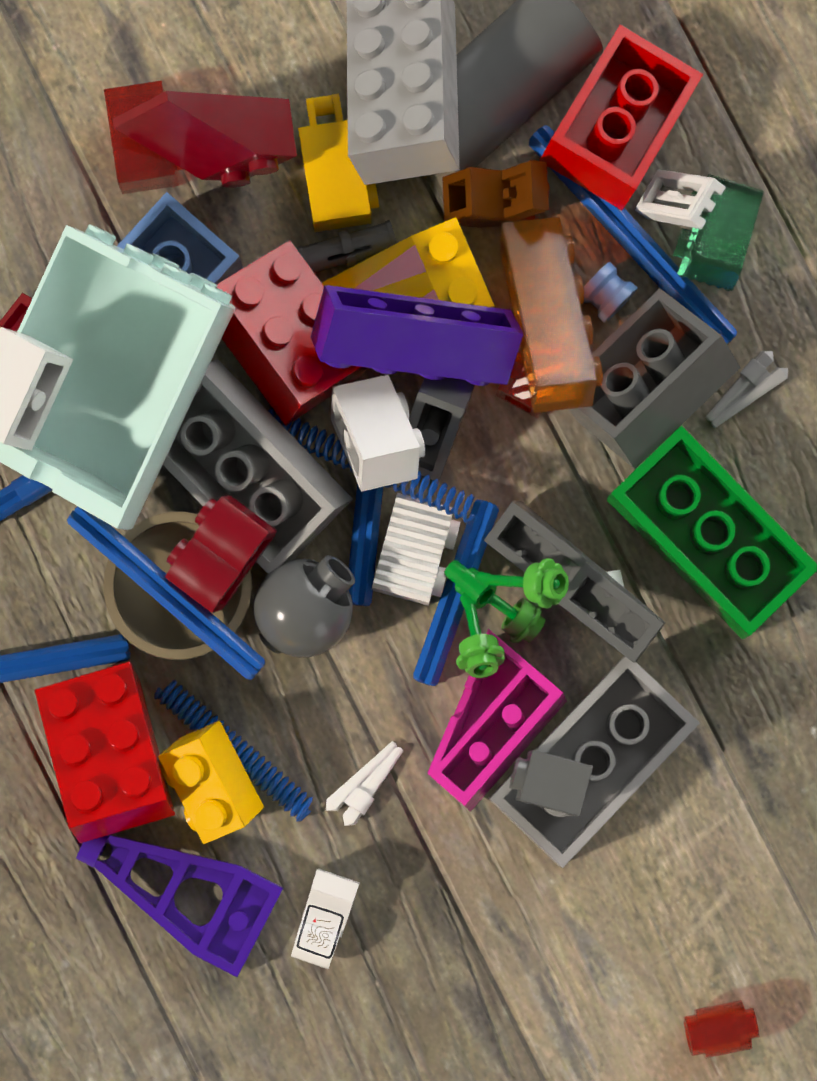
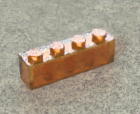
(548, 310)

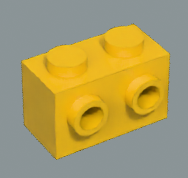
(210, 782)

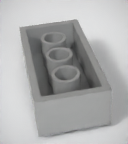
(402, 88)
(244, 452)
(621, 731)

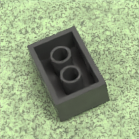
(654, 377)

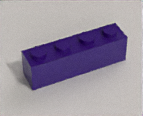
(415, 336)

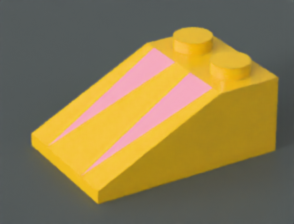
(425, 265)

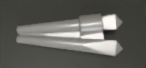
(749, 387)

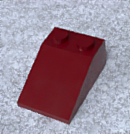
(214, 133)

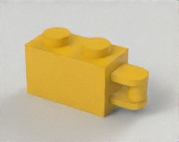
(333, 184)

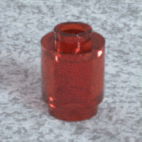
(720, 1029)

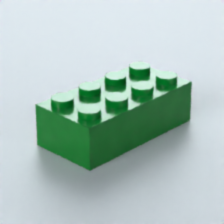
(712, 533)

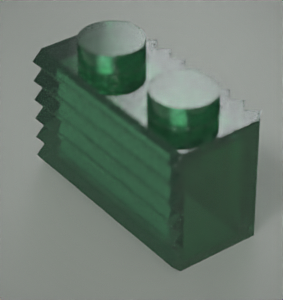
(720, 247)

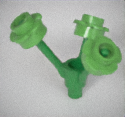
(542, 584)

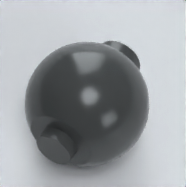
(304, 606)

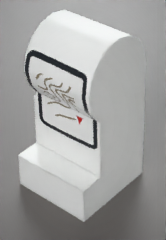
(324, 918)

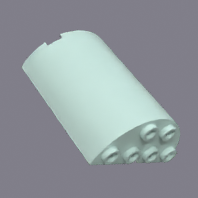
(138, 356)

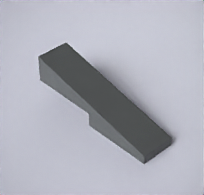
(591, 592)

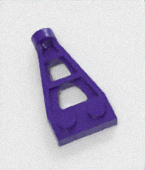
(235, 924)

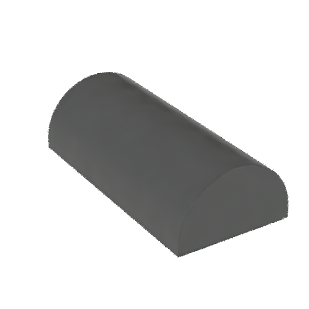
(517, 70)

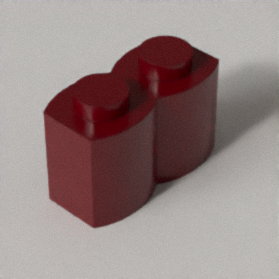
(219, 553)

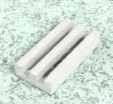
(696, 204)

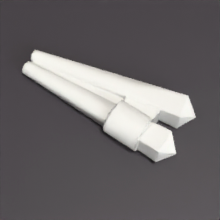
(362, 787)

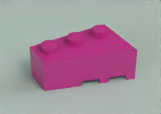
(493, 727)

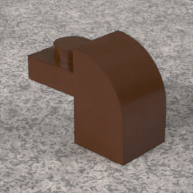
(496, 196)

